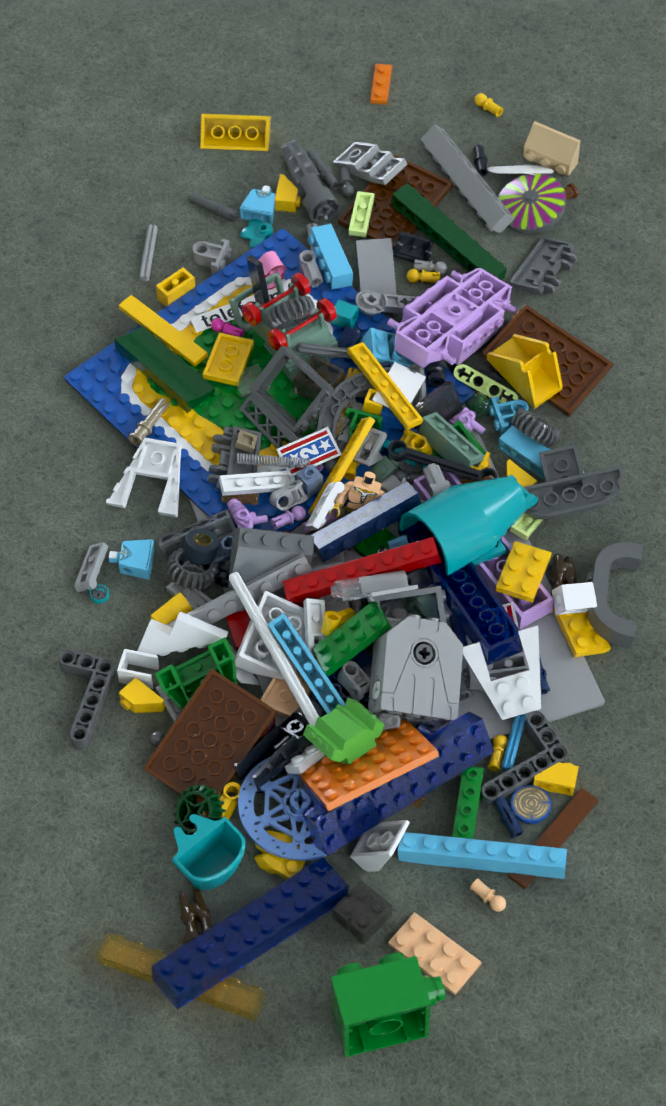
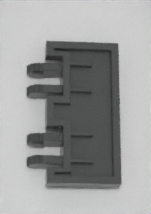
(542, 264)

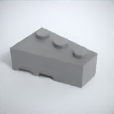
(499, 669)

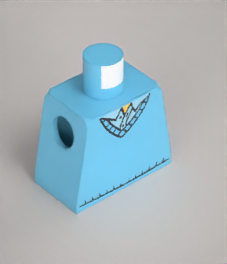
(259, 205)
(134, 558)

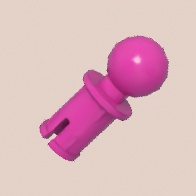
(219, 325)

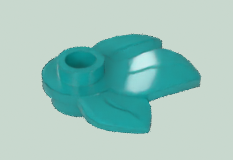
(256, 232)

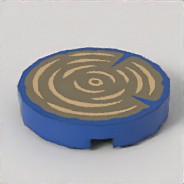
(531, 804)

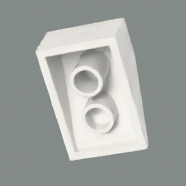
(378, 845)

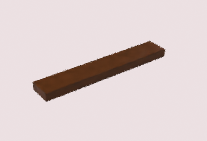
(561, 829)

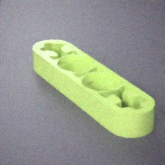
(487, 383)

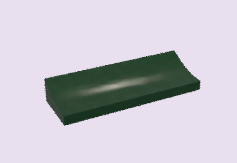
(164, 368)

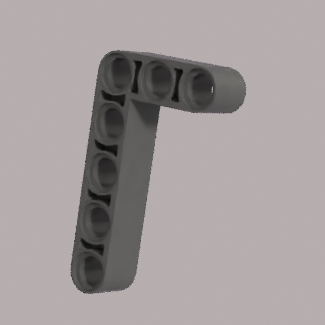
(92, 695)
(529, 766)

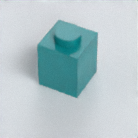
(346, 314)

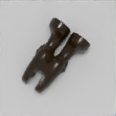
(562, 572)
(194, 912)

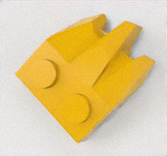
(274, 864)

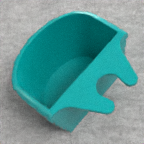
(210, 853)

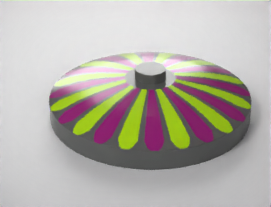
(534, 202)

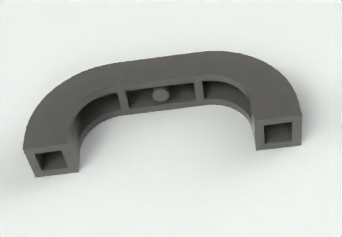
(602, 619)

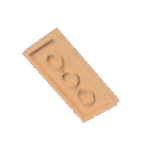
(280, 696)
(435, 953)

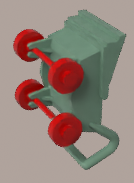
(310, 331)

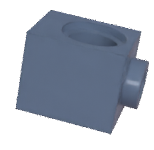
(311, 480)

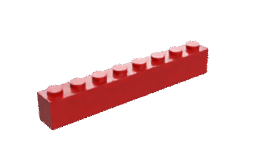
(406, 558)

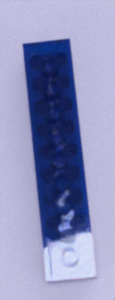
(472, 603)
(458, 746)
(249, 933)

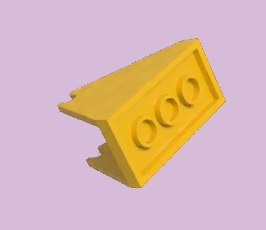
(528, 368)

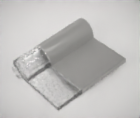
(371, 586)

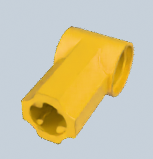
(333, 620)
(230, 802)

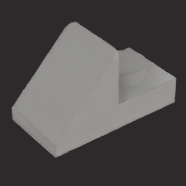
(369, 450)

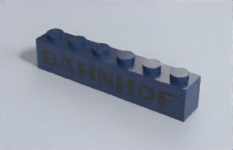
(365, 521)

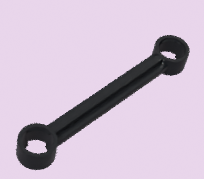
(444, 465)

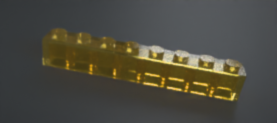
(137, 961)

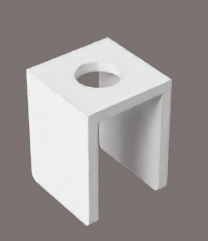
(574, 598)
(139, 659)

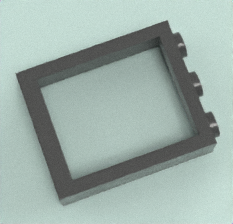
(268, 375)
(440, 596)

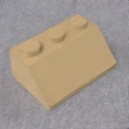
(552, 149)

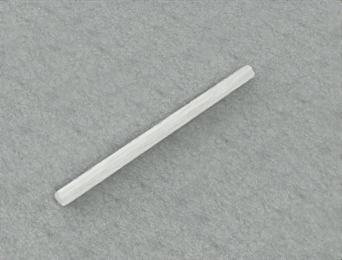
(274, 648)

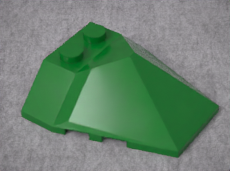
(182, 681)

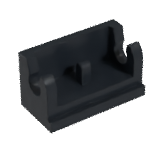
(412, 247)

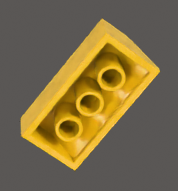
(235, 132)

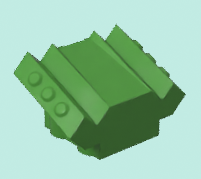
(345, 732)

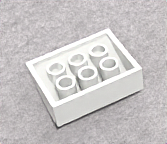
(253, 653)

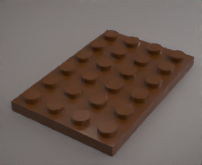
(385, 219)
(578, 364)
(210, 736)

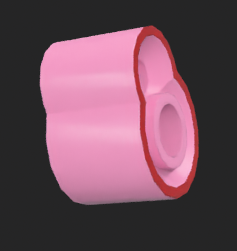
(272, 265)

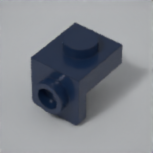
(349, 337)

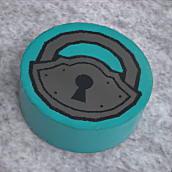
(99, 594)

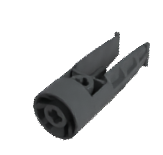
(317, 199)

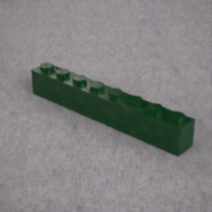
(445, 232)

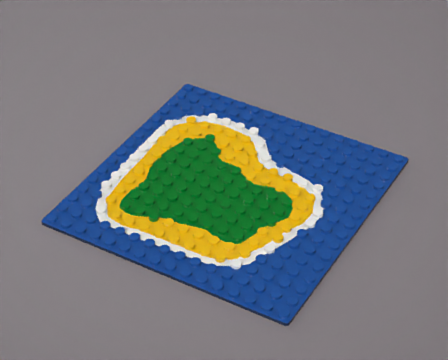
(128, 396)

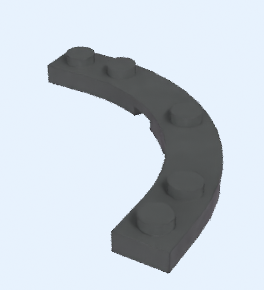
(341, 397)

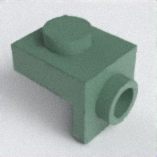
(385, 468)

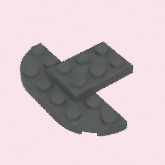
(568, 488)

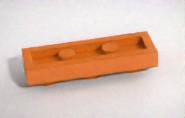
(381, 84)

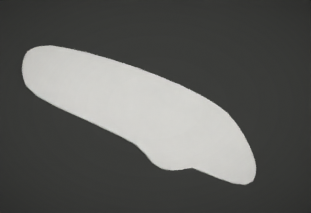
(524, 169)

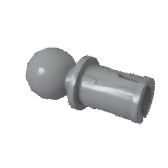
(428, 266)

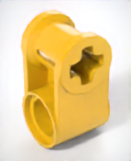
(416, 442)

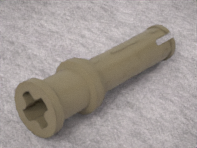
(144, 427)

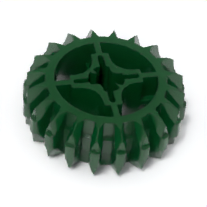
(210, 808)

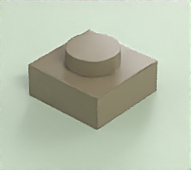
(246, 441)

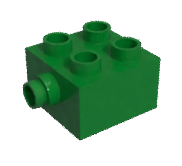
(383, 1003)

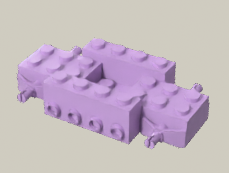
(453, 318)

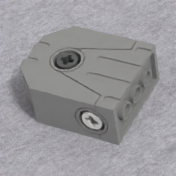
(417, 672)

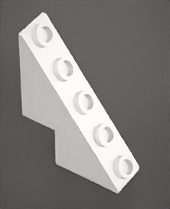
(185, 634)

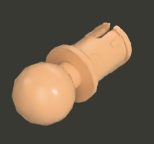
(497, 902)

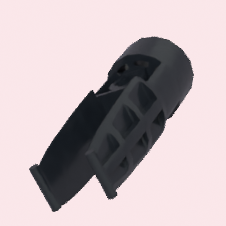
(280, 745)

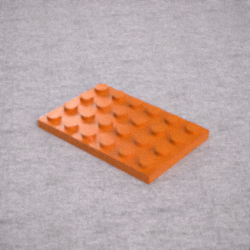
(395, 754)

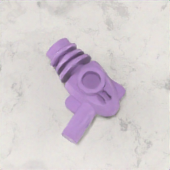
(467, 417)
(242, 516)

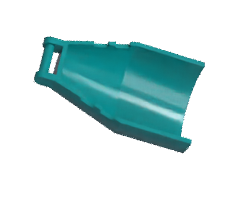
(471, 517)

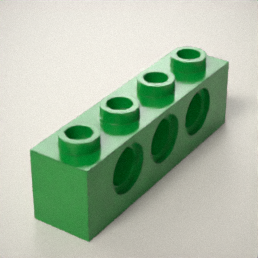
(468, 803)

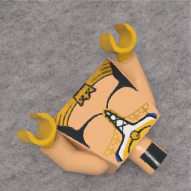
(358, 493)

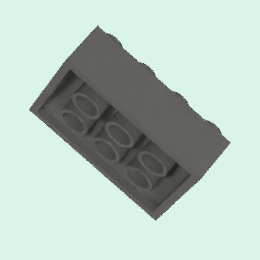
(262, 550)

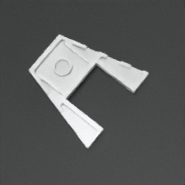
(156, 460)
(513, 693)

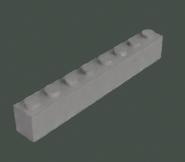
(468, 180)

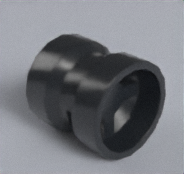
(435, 374)
(222, 577)

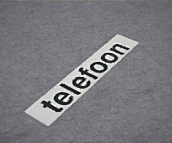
(225, 313)

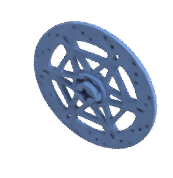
(292, 813)

